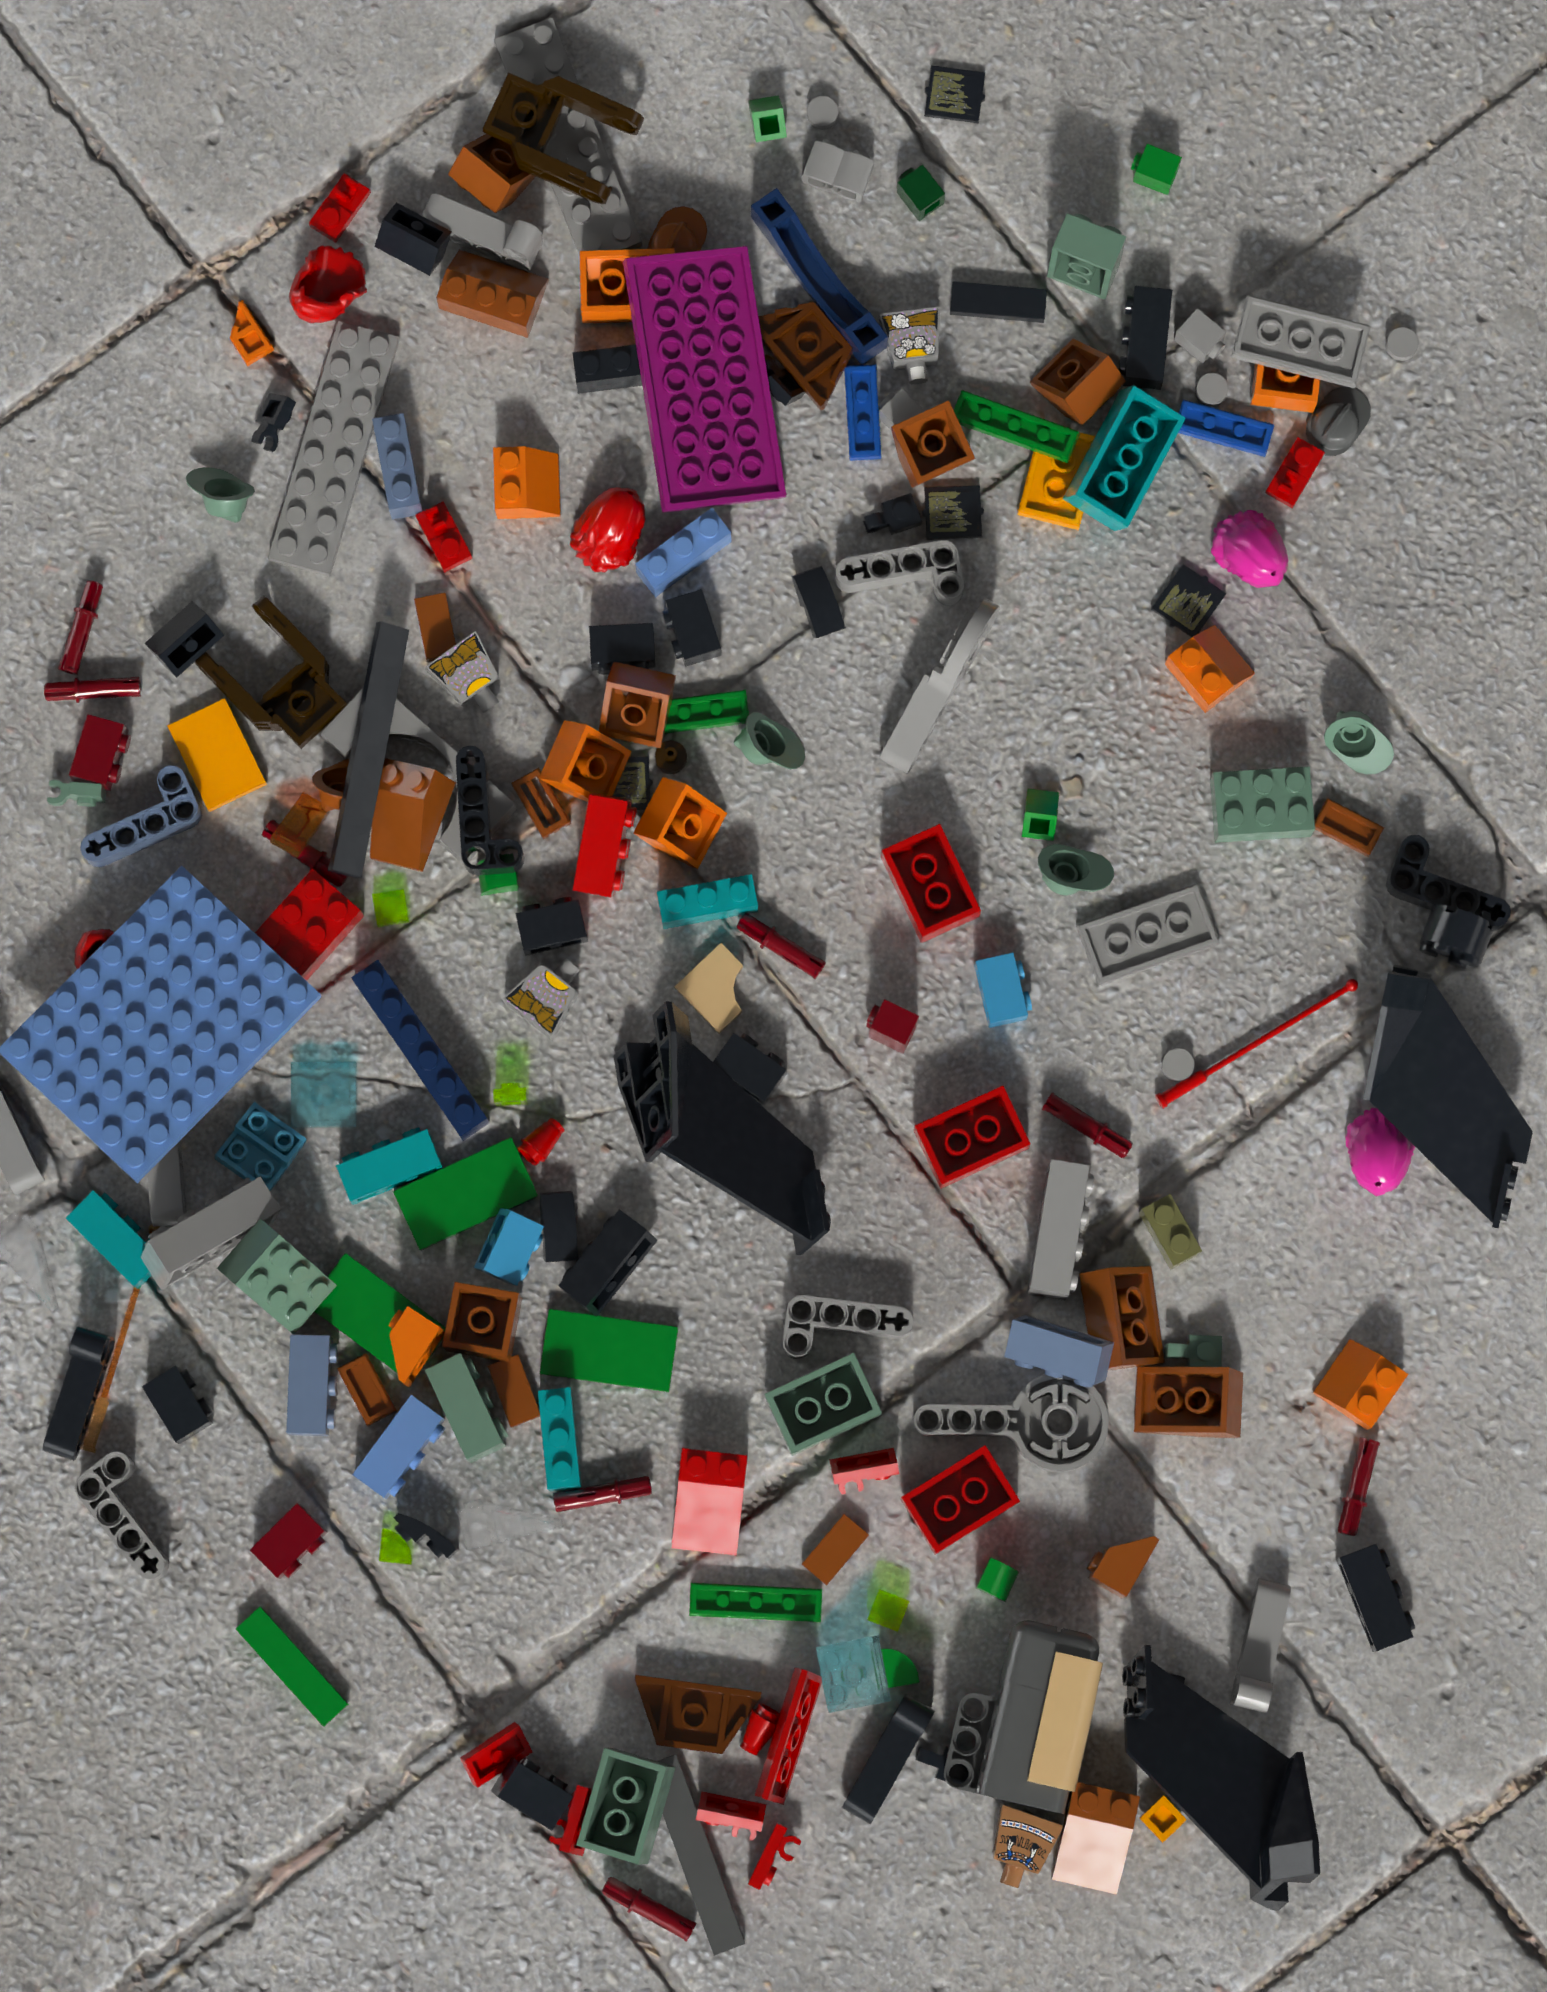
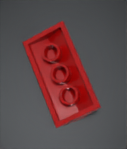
(789, 1736)

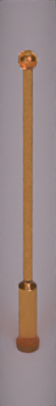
(102, 1403)

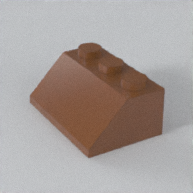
(491, 293)
(1124, 1310)

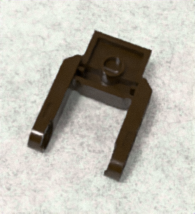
(528, 116)
(300, 701)

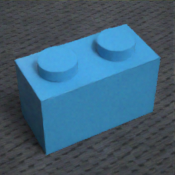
(1002, 990)
(509, 1247)

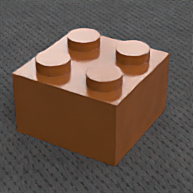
(482, 1322)

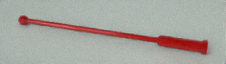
(1201, 1076)

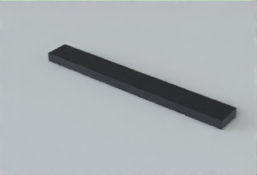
(368, 750)

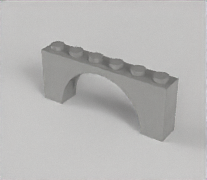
(408, 726)

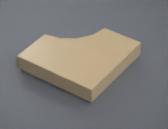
(711, 988)

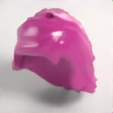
(1250, 549)
(1377, 1152)

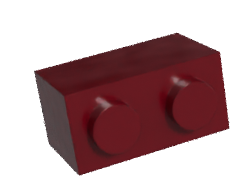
(100, 752)
(892, 1025)
(289, 1541)

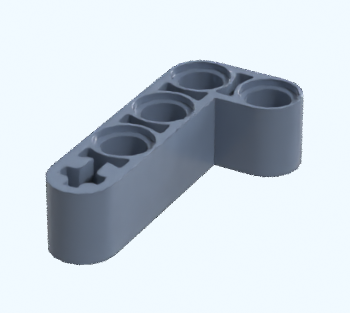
(140, 821)

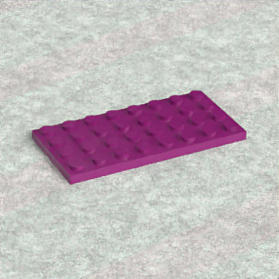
(704, 378)

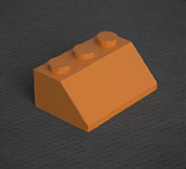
(604, 284)

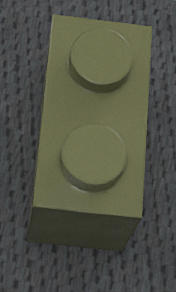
(1170, 1231)

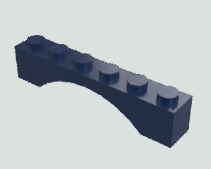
(799, 253)
(420, 1050)

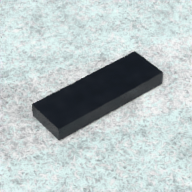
(998, 302)

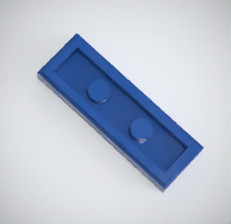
(862, 412)
(1225, 428)

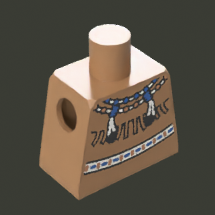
(1022, 1843)

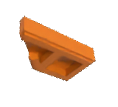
(249, 336)

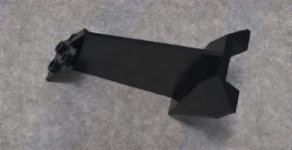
(1444, 1093)
(718, 1130)
(1223, 1779)

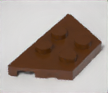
(807, 348)
(694, 1713)

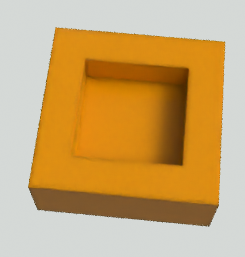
(1162, 1818)

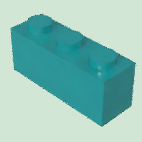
(707, 901)
(389, 1165)
(112, 1235)
(559, 1439)

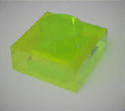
(390, 908)
(510, 1095)
(888, 1610)

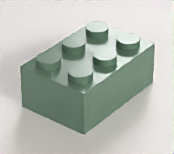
(1086, 255)
(1262, 804)
(276, 1276)
(823, 1404)
(467, 1407)
(626, 1806)

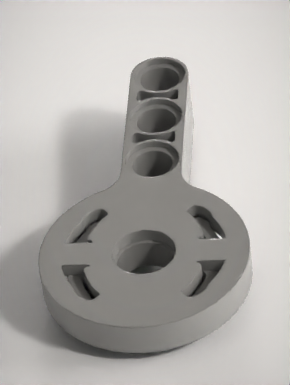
(936, 689)
(1028, 1422)

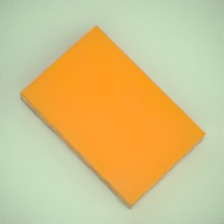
(1047, 485)
(217, 755)

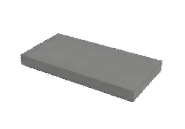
(1301, 341)
(1148, 935)

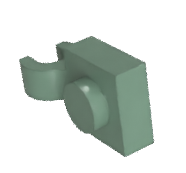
(84, 793)
(1200, 1351)

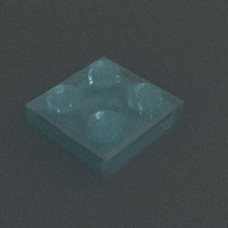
(323, 1094)
(853, 1674)

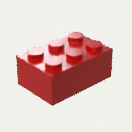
(604, 845)
(930, 883)
(309, 924)
(971, 1137)
(960, 1499)

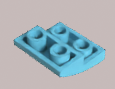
(260, 1147)

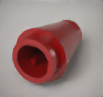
(541, 1141)
(759, 1728)

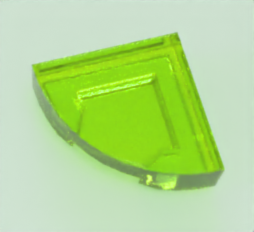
(394, 1549)

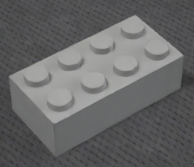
(1058, 1230)
(209, 1232)

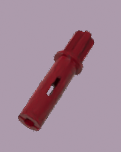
(81, 628)
(93, 689)
(311, 857)
(781, 945)
(1087, 1125)
(1358, 1487)
(602, 1493)
(648, 1908)

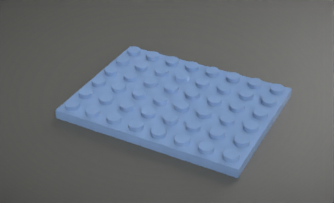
(159, 1024)

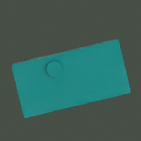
(1124, 458)

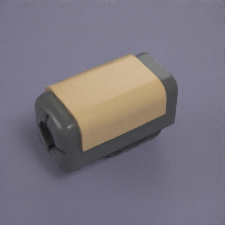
(1037, 1723)

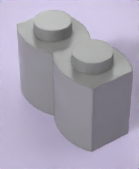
(838, 170)

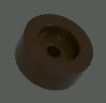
(674, 763)

